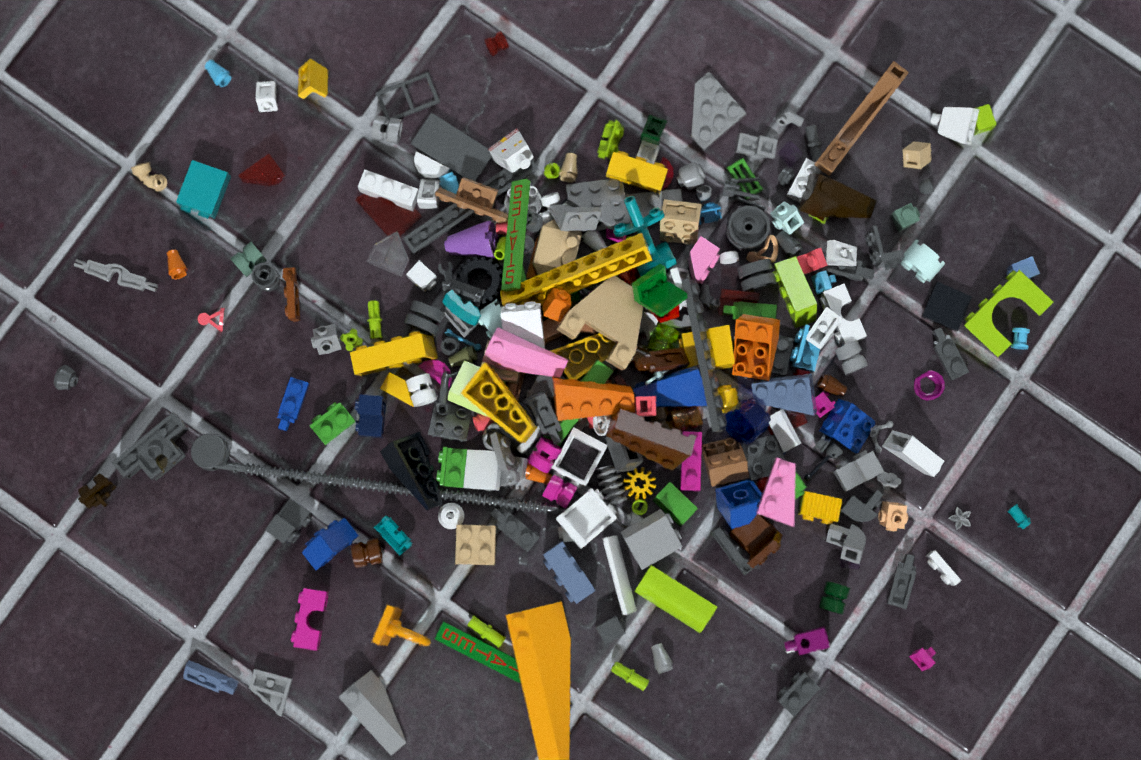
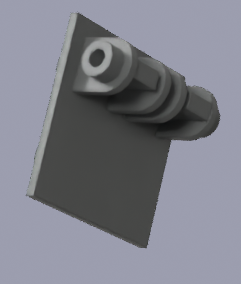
(450, 423)
(761, 456)

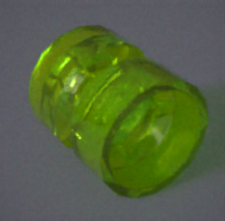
(663, 338)

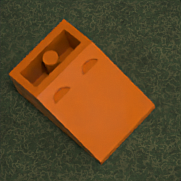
(755, 346)

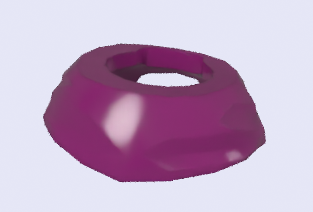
(938, 381)

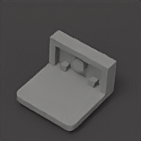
(575, 218)

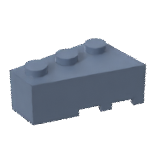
(787, 393)
(568, 573)

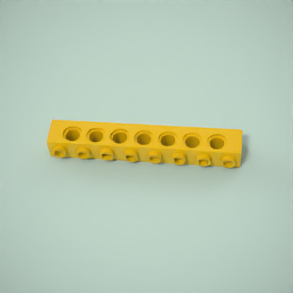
(583, 271)

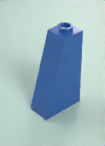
(675, 389)

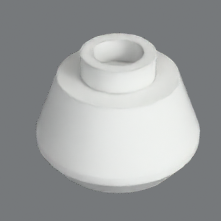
(457, 516)

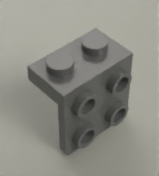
(877, 256)

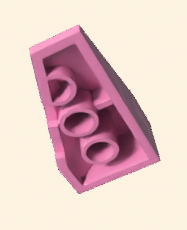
(519, 355)

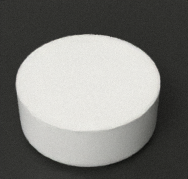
(729, 257)

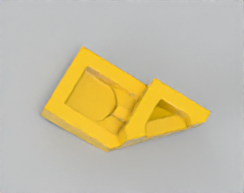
(397, 387)

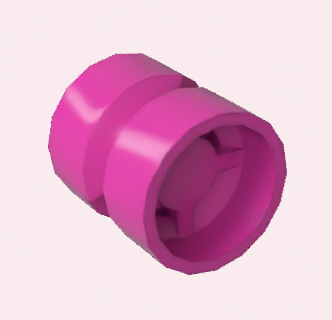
(542, 461)
(559, 491)

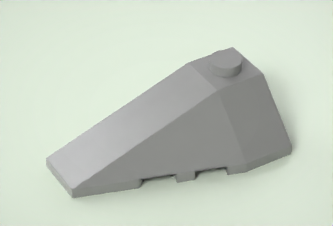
(372, 707)

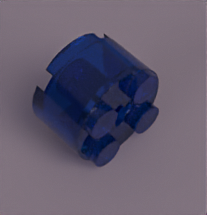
(747, 421)

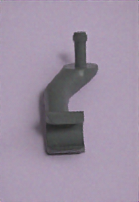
(444, 389)

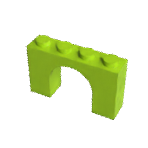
(1018, 287)

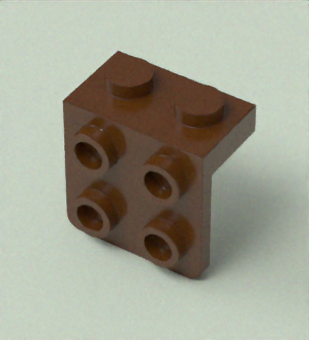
(757, 539)

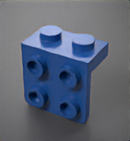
(848, 425)

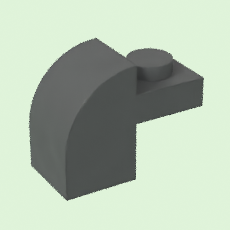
(859, 511)

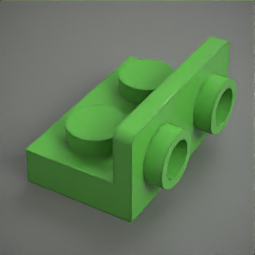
(332, 423)
(452, 467)

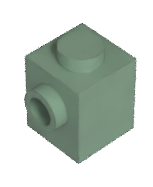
(905, 217)

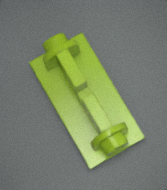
(614, 132)

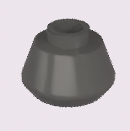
(65, 378)

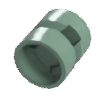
(248, 259)

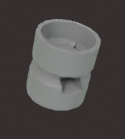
(393, 131)
(850, 355)

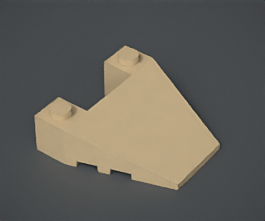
(613, 314)

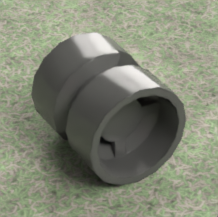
(266, 277)

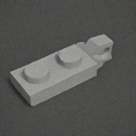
(504, 458)

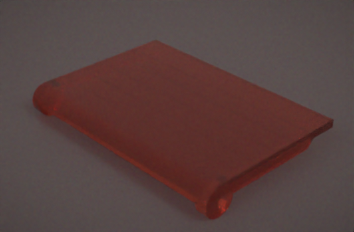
(387, 214)

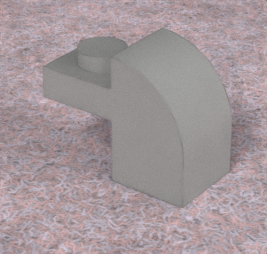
(851, 540)

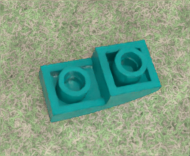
(466, 312)

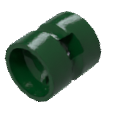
(834, 597)

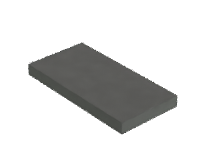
(452, 148)

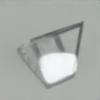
(389, 255)

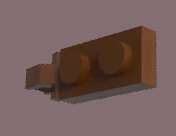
(663, 360)

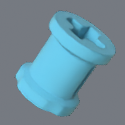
(1020, 338)

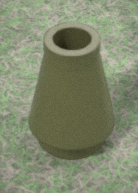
(465, 354)

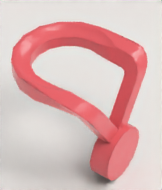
(205, 319)

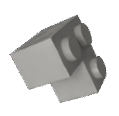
(858, 471)

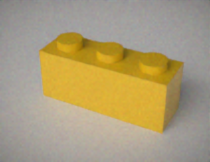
(637, 171)

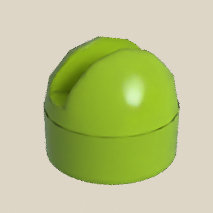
(551, 167)
(636, 504)

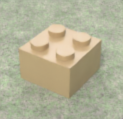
(475, 545)

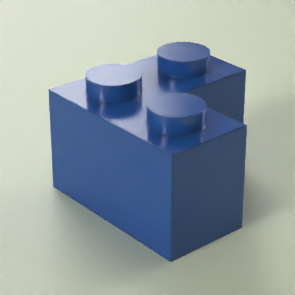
(329, 543)

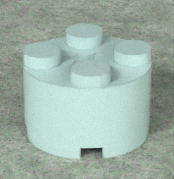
(922, 261)
(491, 317)

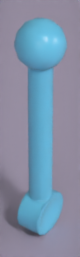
(449, 333)

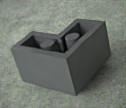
(623, 457)
(289, 523)

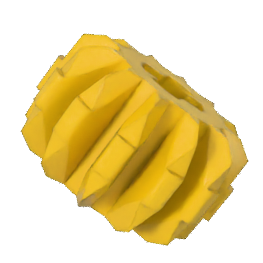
(636, 489)

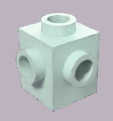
(786, 217)

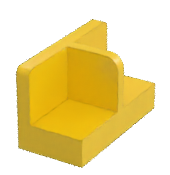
(312, 78)

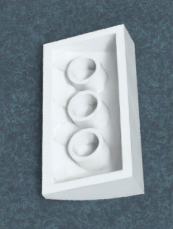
(619, 575)

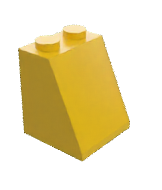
(720, 350)

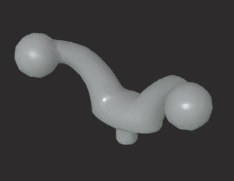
(874, 432)

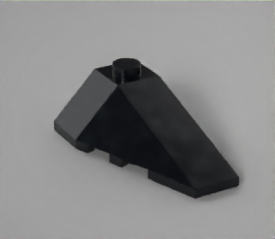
(411, 465)

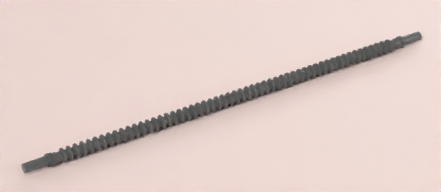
(237, 467)

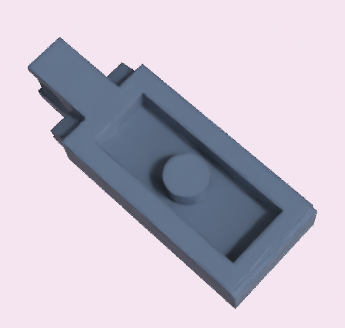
(209, 678)

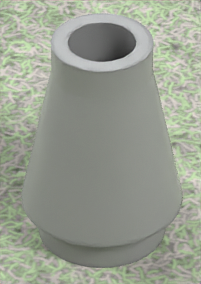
(661, 659)

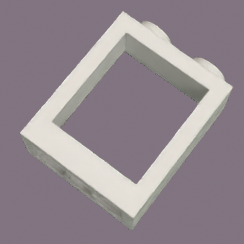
(588, 440)

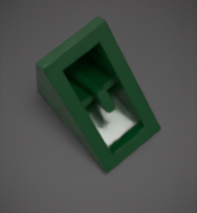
(653, 130)

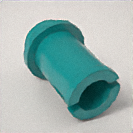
(1018, 515)

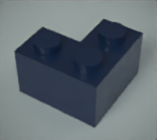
(372, 415)

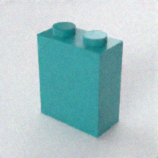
(203, 190)

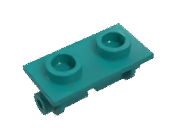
(397, 540)

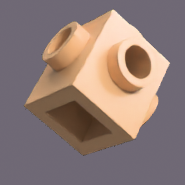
(893, 515)

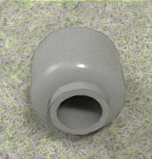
(691, 176)

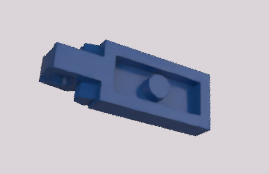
(292, 402)

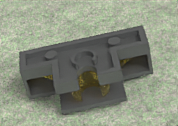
(155, 451)

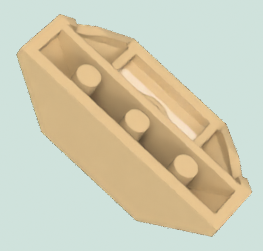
(555, 247)

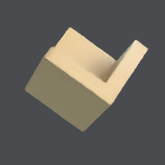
(917, 155)

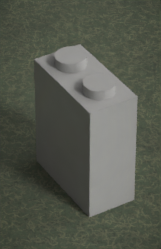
(652, 538)

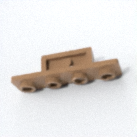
(475, 197)

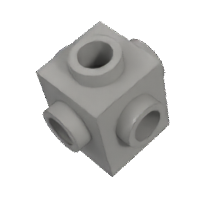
(326, 339)

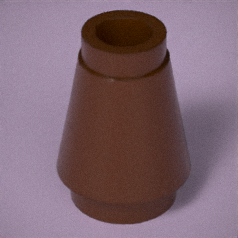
(829, 384)

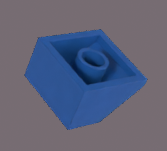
(738, 502)

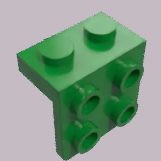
(656, 292)

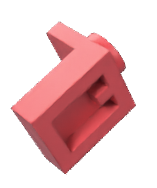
(812, 261)

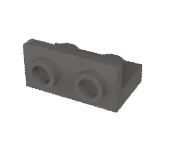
(782, 355)
(797, 693)

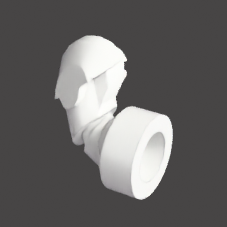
(547, 200)

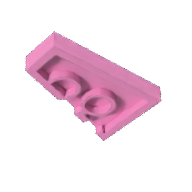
(779, 493)

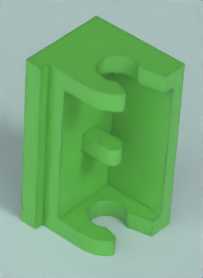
(675, 504)

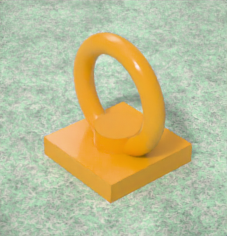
(391, 626)

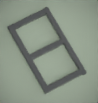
(402, 84)

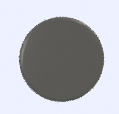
(210, 451)

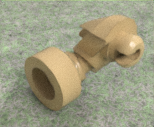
(156, 181)

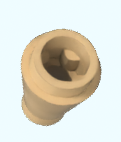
(569, 168)

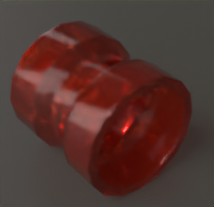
(500, 41)

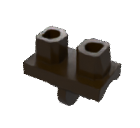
(97, 494)

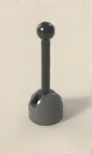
(833, 452)

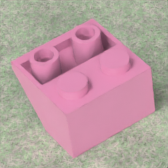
(701, 257)

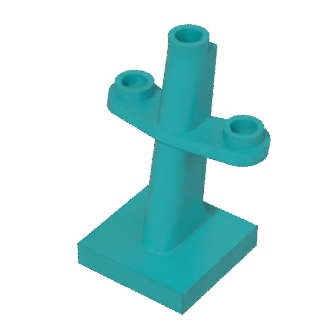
(659, 253)

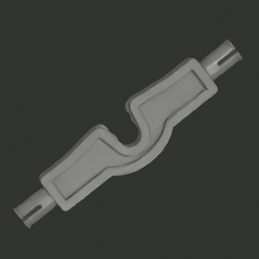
(107, 271)

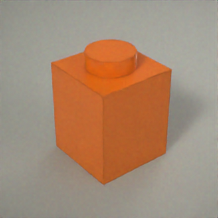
(556, 304)

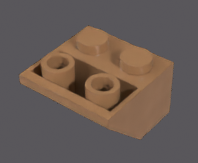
(724, 461)

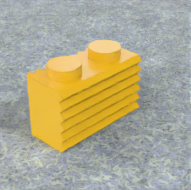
(820, 507)

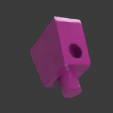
(817, 637)

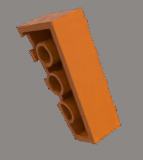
(590, 399)

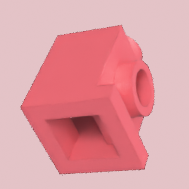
(645, 406)

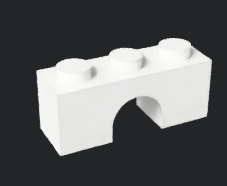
(384, 187)
(846, 330)

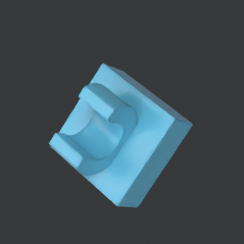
(823, 282)

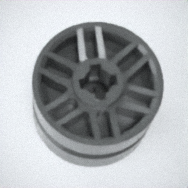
(756, 275)
(424, 318)

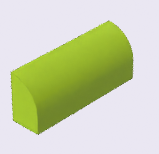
(675, 599)

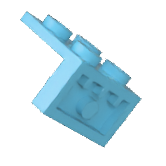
(805, 354)

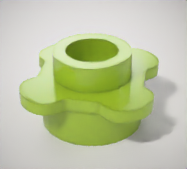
(356, 340)

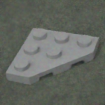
(712, 111)
(605, 194)

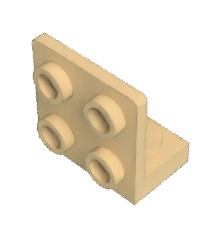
(680, 222)

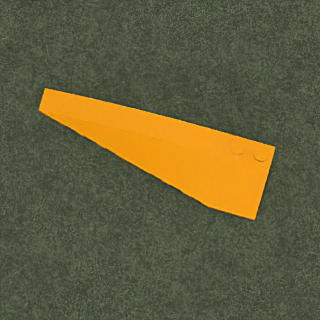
(543, 664)

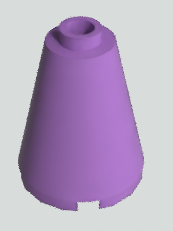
(474, 241)

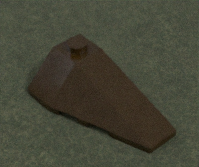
(833, 199)

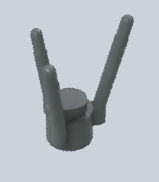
(733, 191)

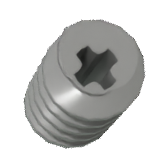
(611, 485)

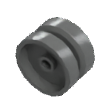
(753, 219)

